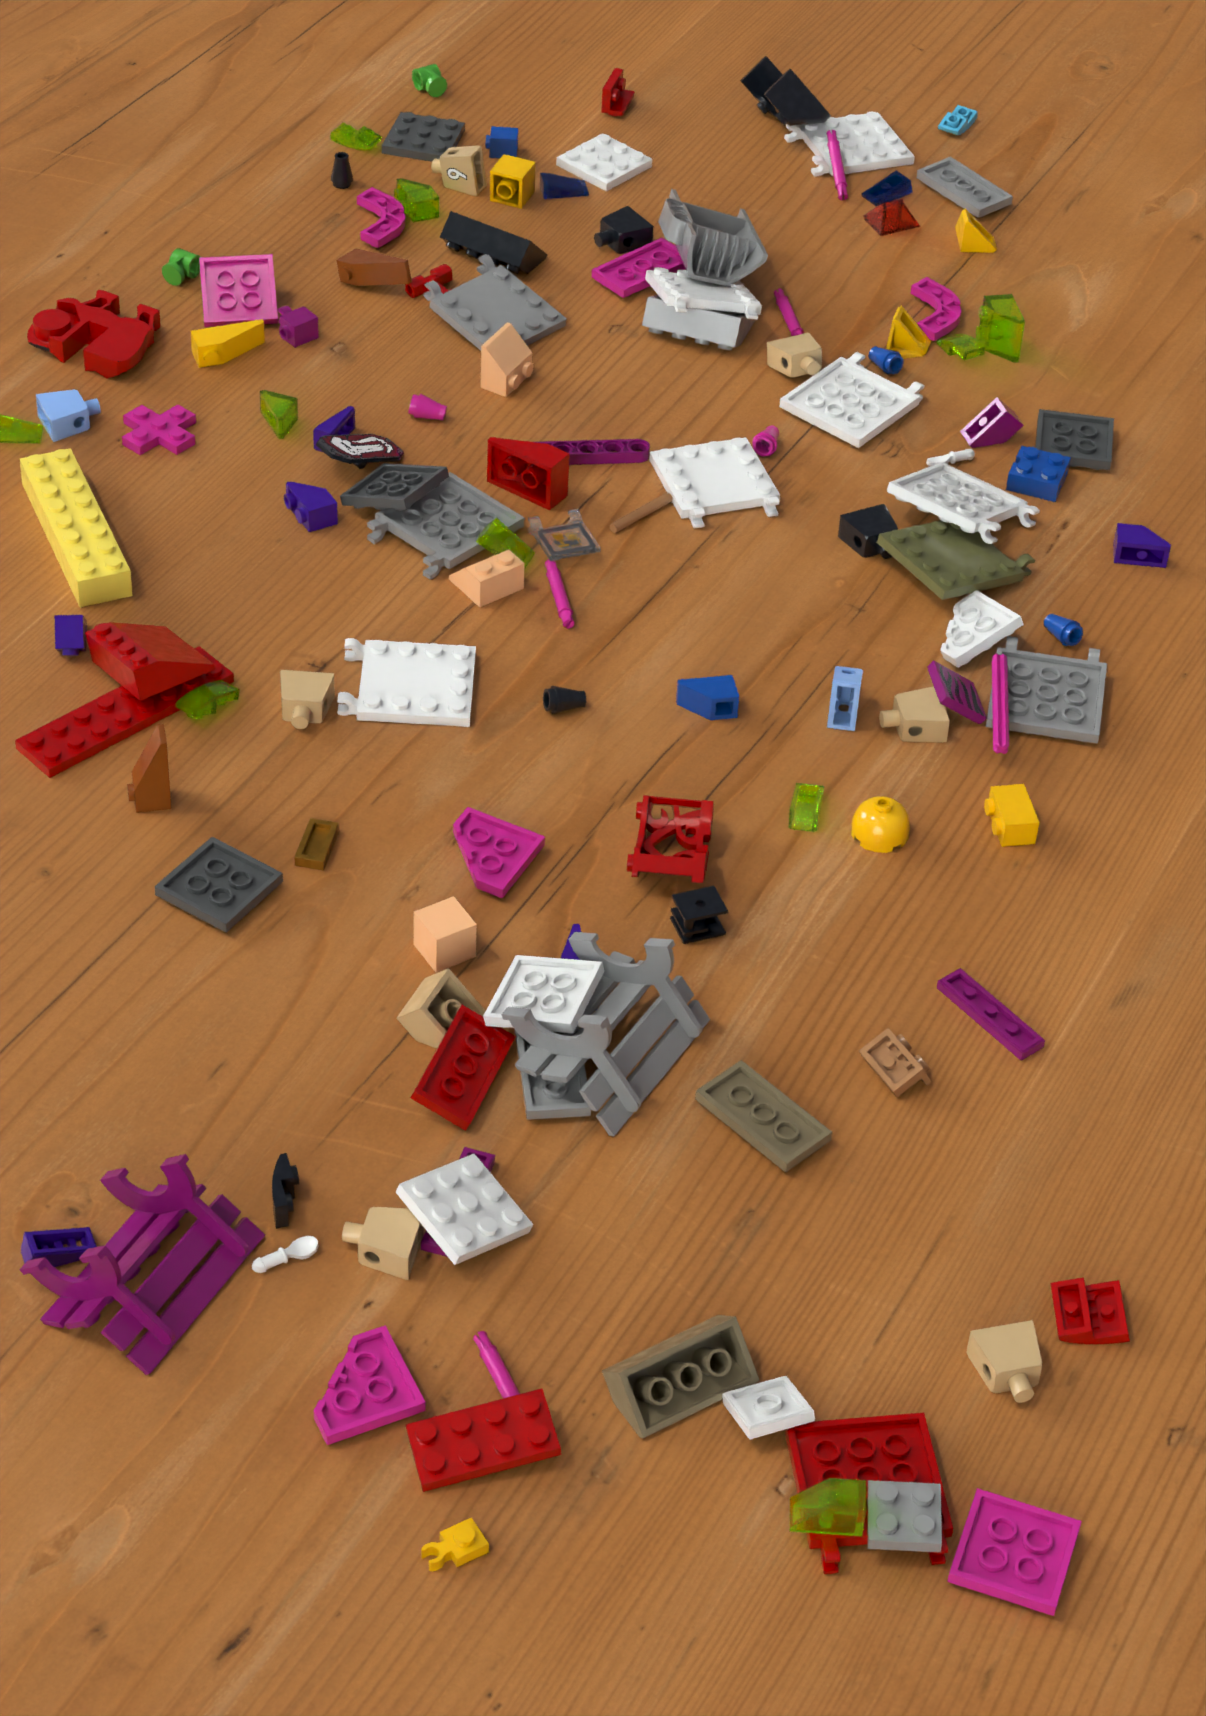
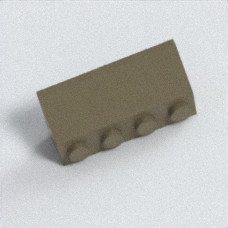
(681, 1375)

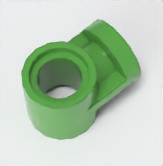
(429, 78)
(181, 264)

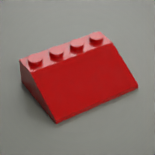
(145, 657)

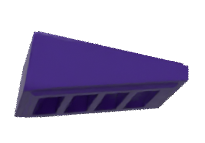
(339, 424)
(37, 1245)

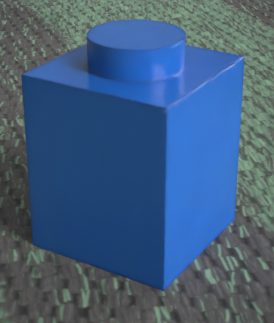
(502, 141)

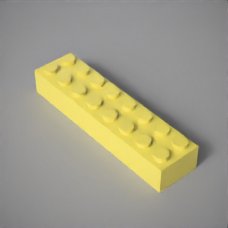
(76, 527)

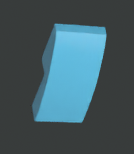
(958, 120)

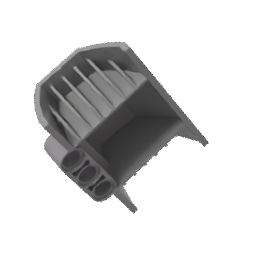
(712, 243)

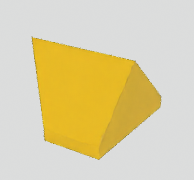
(972, 235)
(907, 336)

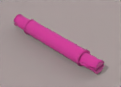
(837, 165)
(788, 313)
(559, 594)
(495, 1365)

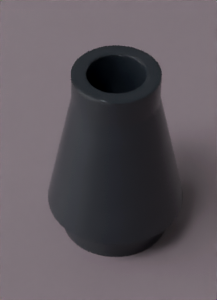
(341, 171)
(562, 699)

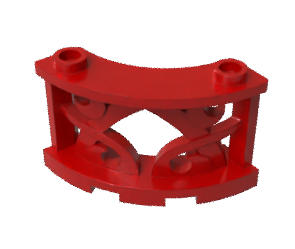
(684, 863)

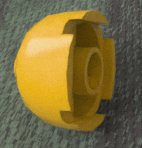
(880, 824)

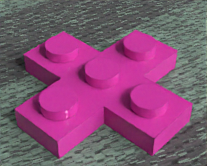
(155, 429)

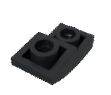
(283, 1190)

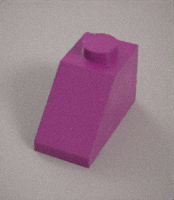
(992, 425)

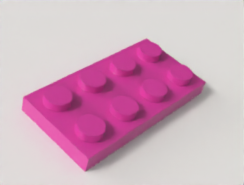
(628, 272)

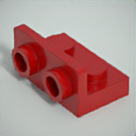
(614, 96)

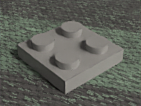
(904, 1516)

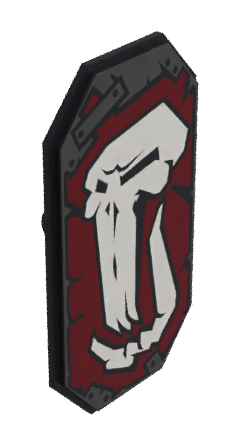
(360, 449)

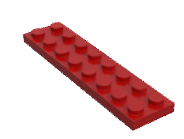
(106, 722)

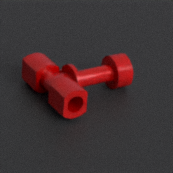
(440, 274)

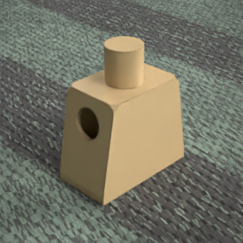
(795, 355)
(306, 696)
(917, 716)
(386, 1240)
(1007, 1358)

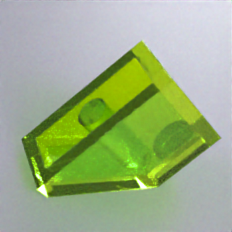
(830, 1508)

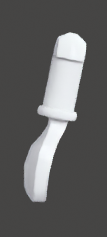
(952, 457)
(300, 1249)

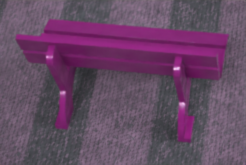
(139, 1238)

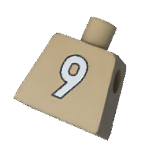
(462, 169)

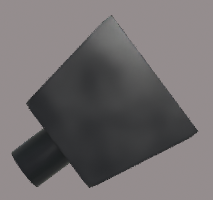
(624, 231)
(862, 529)

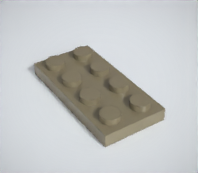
(763, 1116)

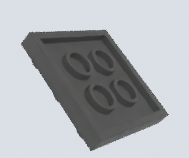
(422, 136)
(1077, 436)
(394, 486)
(219, 884)

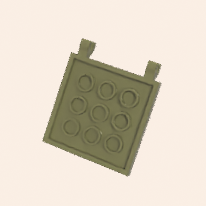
(952, 559)

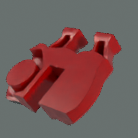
(113, 341)

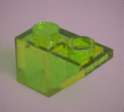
(418, 200)

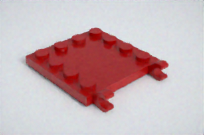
(865, 1449)

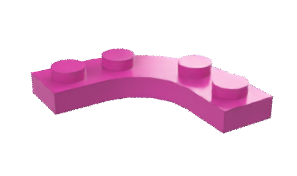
(391, 217)
(946, 307)

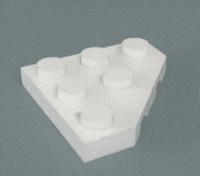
(977, 627)

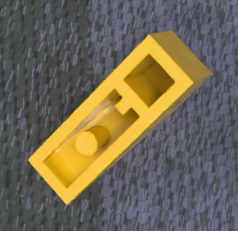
(225, 342)

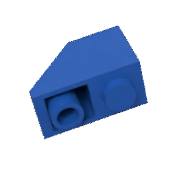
(709, 696)

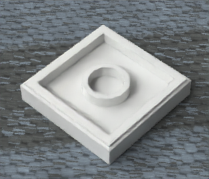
(768, 1407)

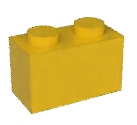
(1012, 815)

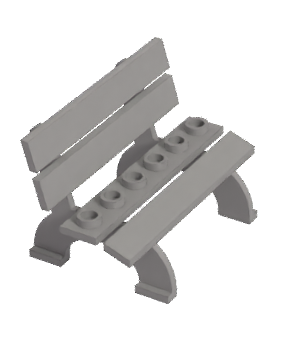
(597, 1031)

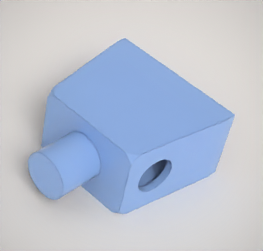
(65, 413)
(844, 691)

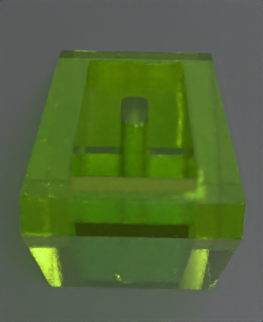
(279, 411)

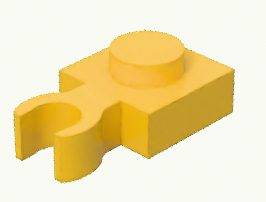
(459, 1542)

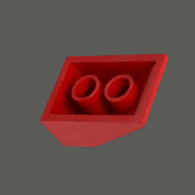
(529, 470)

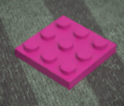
(238, 289)
(1014, 1551)

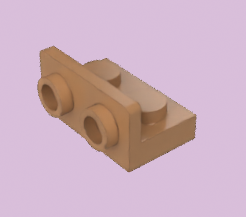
(894, 1063)

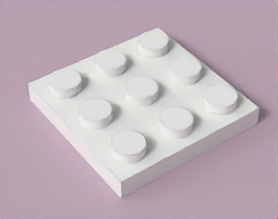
(604, 162)
(550, 987)
(464, 1208)

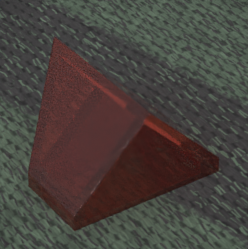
(891, 218)

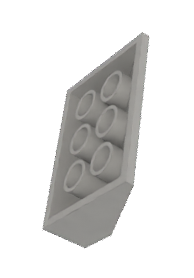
(704, 325)

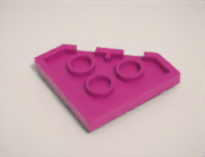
(495, 850)
(367, 1389)

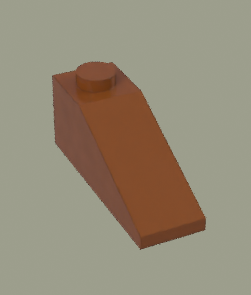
(372, 268)
(151, 775)

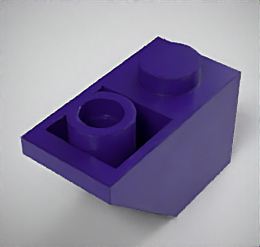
(311, 505)

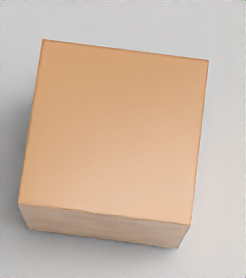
(445, 934)

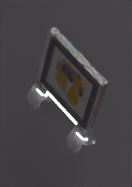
(566, 539)

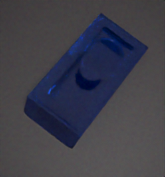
(561, 187)
(889, 189)

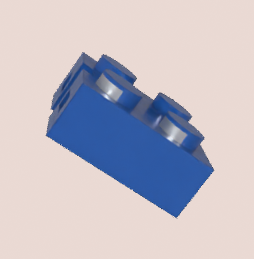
(1038, 473)

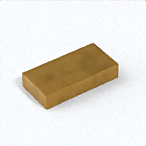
(316, 844)

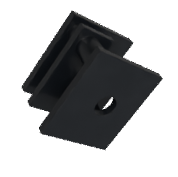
(697, 914)

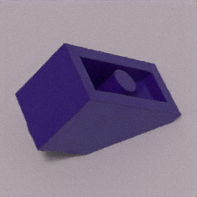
(1139, 546)
(70, 634)

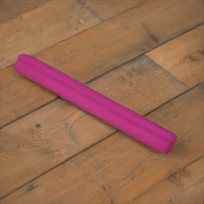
(1000, 704)

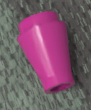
(426, 408)
(766, 441)

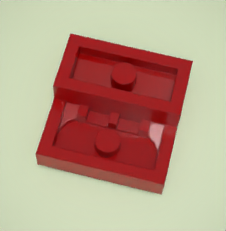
(1089, 1312)

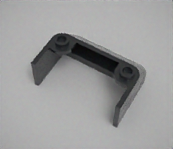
(783, 95)

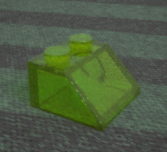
(1001, 326)

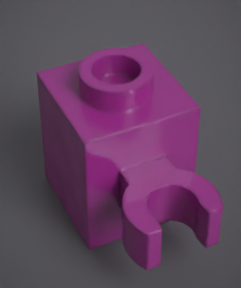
(297, 325)

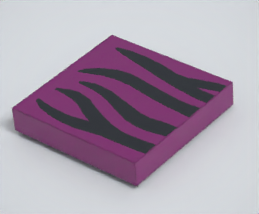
(956, 692)

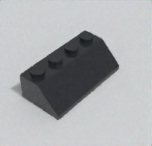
(482, 239)

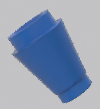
(887, 360)
(1064, 629)

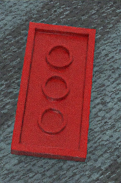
(463, 1068)
(483, 1439)

